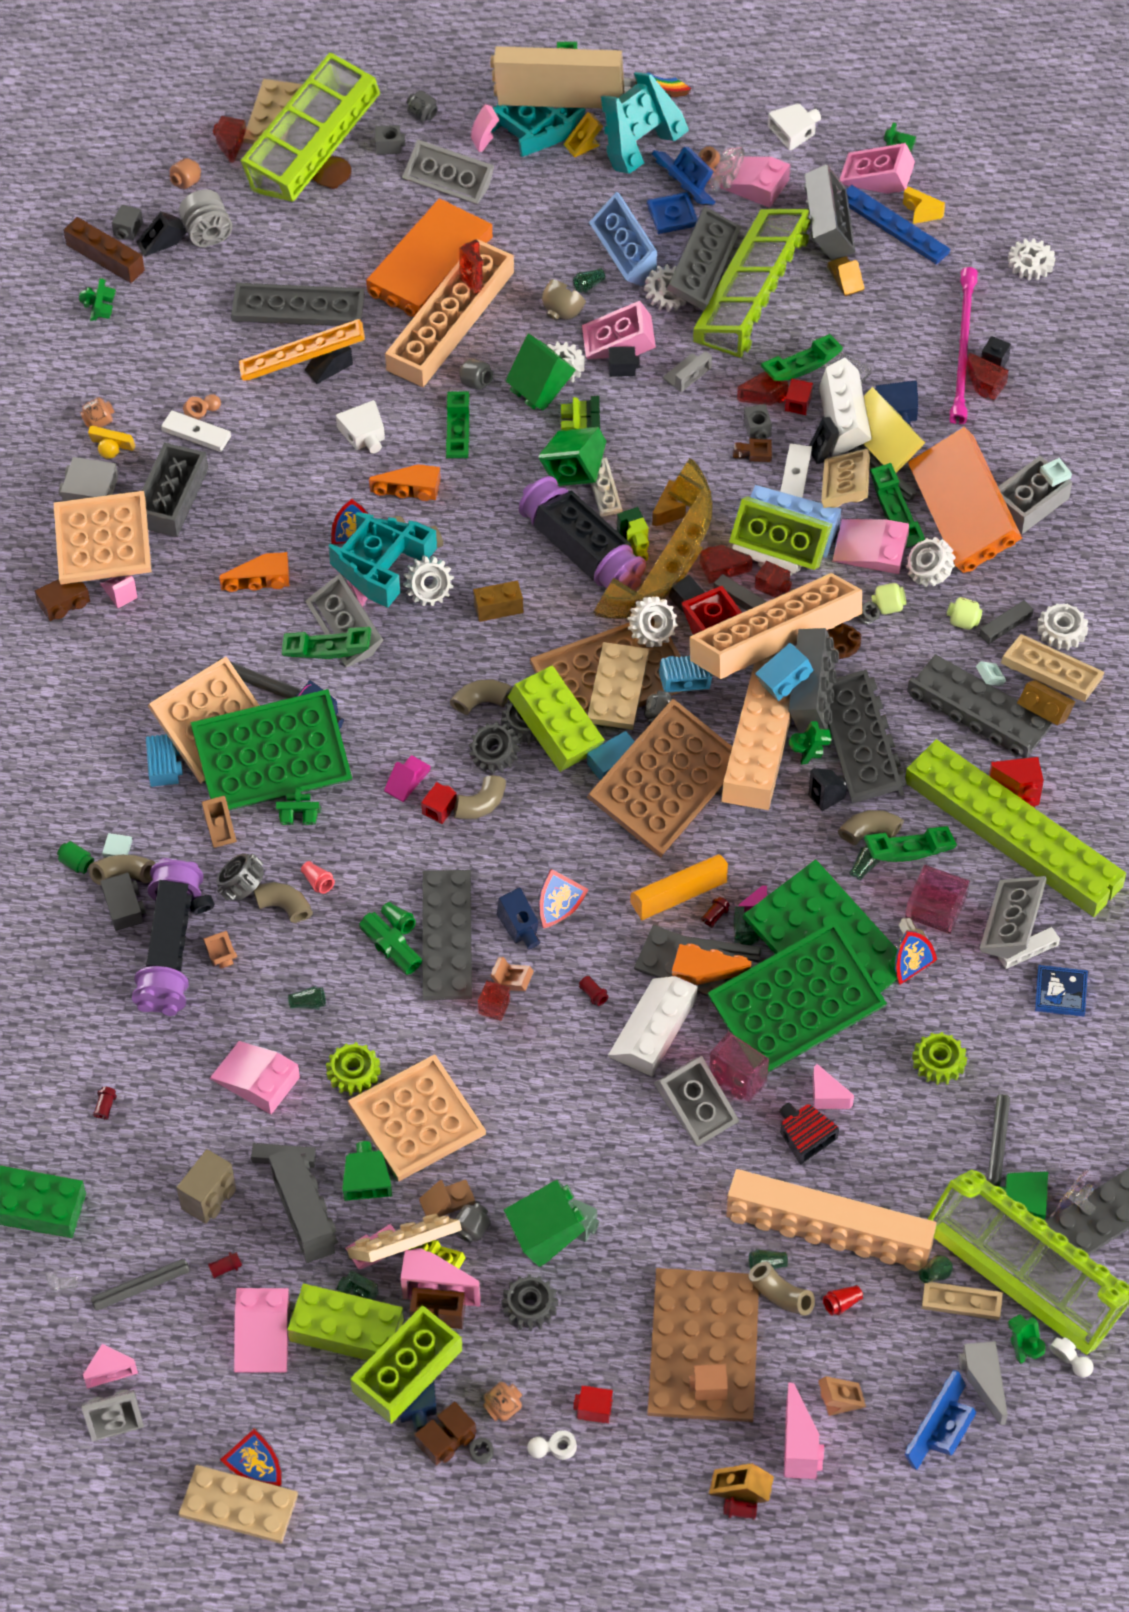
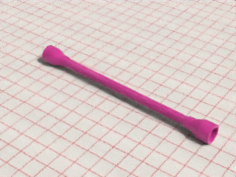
(968, 281)

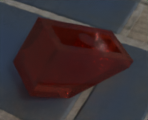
(229, 135)
(986, 376)
(762, 390)
(724, 561)

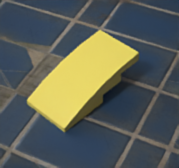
(891, 435)

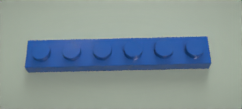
(896, 225)

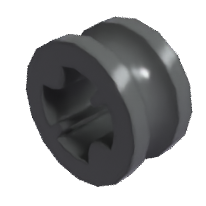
(867, 618)
(477, 1444)

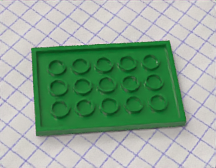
(272, 750)
(810, 903)
(798, 997)

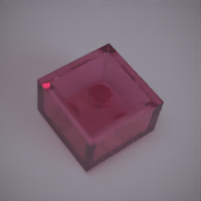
(937, 899)
(738, 1067)

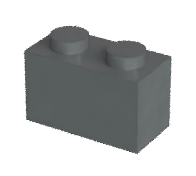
(122, 901)

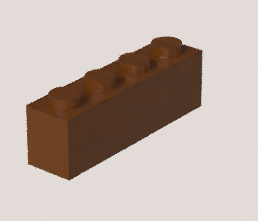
(104, 250)

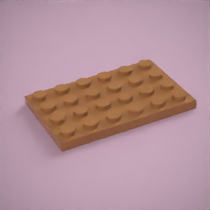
(579, 663)
(664, 778)
(703, 1322)

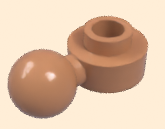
(710, 153)
(210, 403)

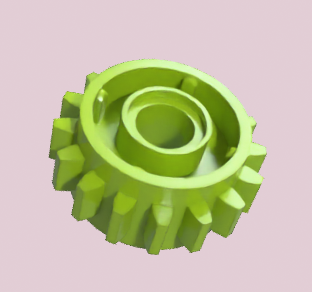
(939, 1046)
(348, 1057)

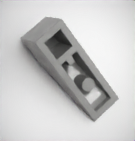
(984, 1375)

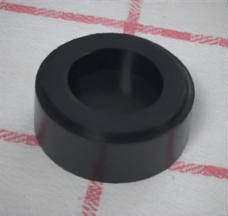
(202, 904)

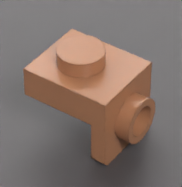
(220, 950)
(512, 976)

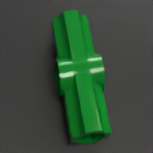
(390, 942)

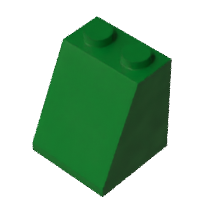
(538, 373)
(574, 456)
(545, 1221)

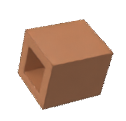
(709, 1382)

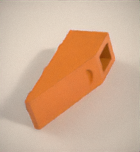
(412, 481)
(261, 572)
(705, 966)

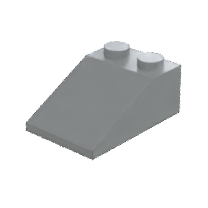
(697, 1100)
(112, 1414)

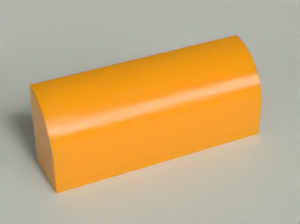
(680, 887)

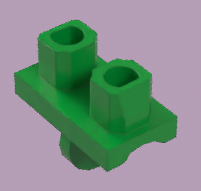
(102, 293)
(810, 742)
(287, 809)
(1026, 1338)

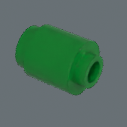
(74, 857)

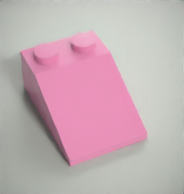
(879, 169)
(760, 179)
(621, 328)
(872, 544)
(257, 1075)
(429, 1271)
(261, 1330)
(802, 1448)

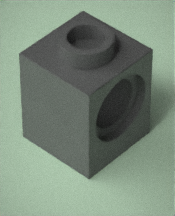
(389, 139)
(127, 222)
(757, 422)

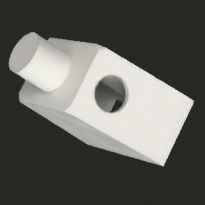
(793, 124)
(362, 426)

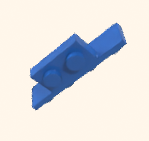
(689, 171)
(943, 1424)

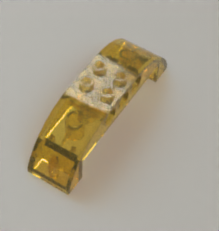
(679, 554)

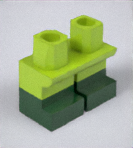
(584, 414)
(634, 530)

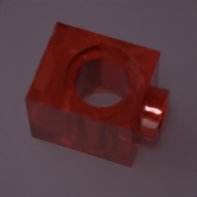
(773, 580)
(494, 1000)

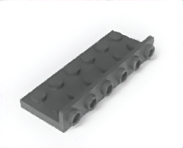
(978, 706)
(862, 739)

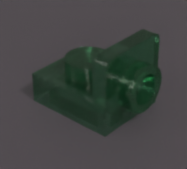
(742, 932)
(359, 1284)

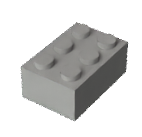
(1031, 496)

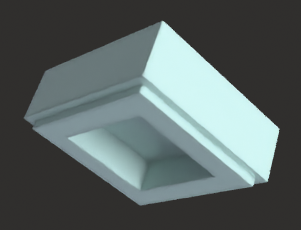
(1055, 472)
(991, 673)
(117, 845)

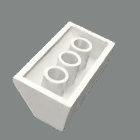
(845, 404)
(654, 1023)

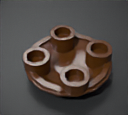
(333, 172)
(845, 639)

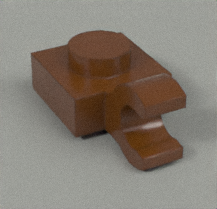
(758, 450)

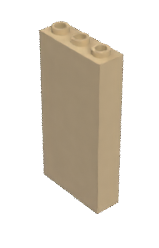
(556, 76)

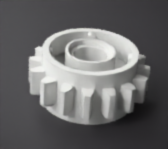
(930, 562)
(417, 575)
(664, 621)
(1062, 626)

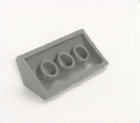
(448, 170)
(342, 612)
(1012, 916)

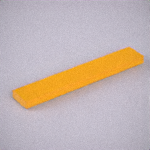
(301, 350)

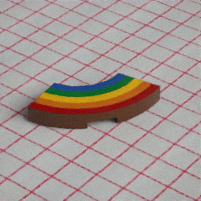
(672, 86)

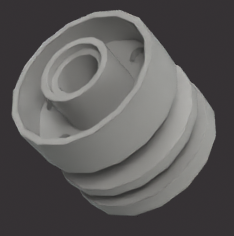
(205, 218)

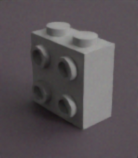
(88, 479)

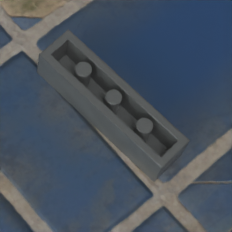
(739, 594)
(1006, 622)
(261, 1152)

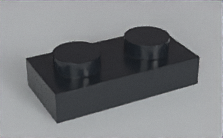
(823, 440)

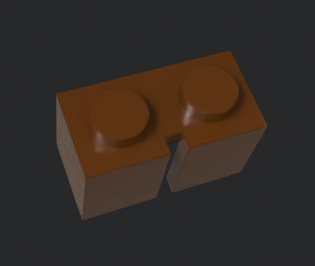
(58, 598)
(446, 1305)
(442, 1439)

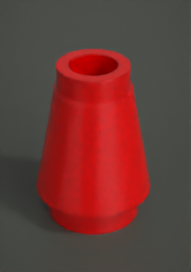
(842, 1299)

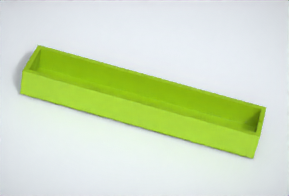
(1015, 827)

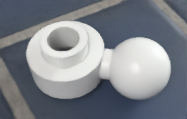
(1065, 1350)
(539, 1446)

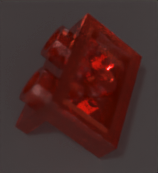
(471, 265)

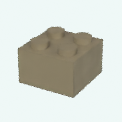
(206, 1186)

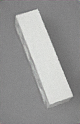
(1037, 944)

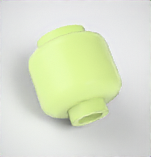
(889, 598)
(964, 613)

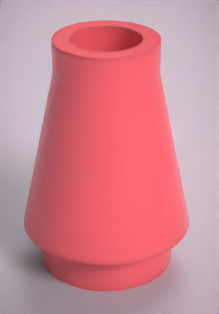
(319, 879)

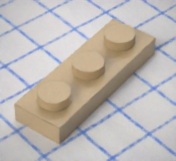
(962, 1300)

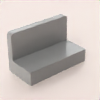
(689, 370)

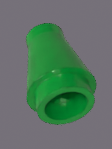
(398, 918)

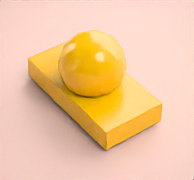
(110, 441)

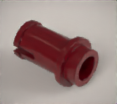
(714, 913)
(597, 994)
(104, 1102)
(225, 1265)
(739, 1509)

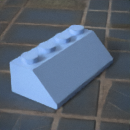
(625, 240)
(802, 506)

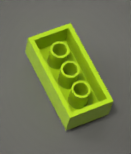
(780, 532)
(555, 718)
(342, 1322)
(406, 1364)

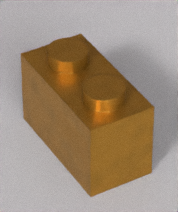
(498, 601)
(1046, 702)

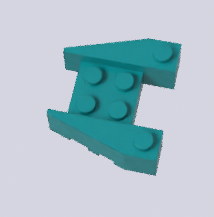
(636, 114)
(538, 125)
(373, 550)

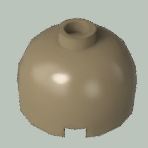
(561, 302)

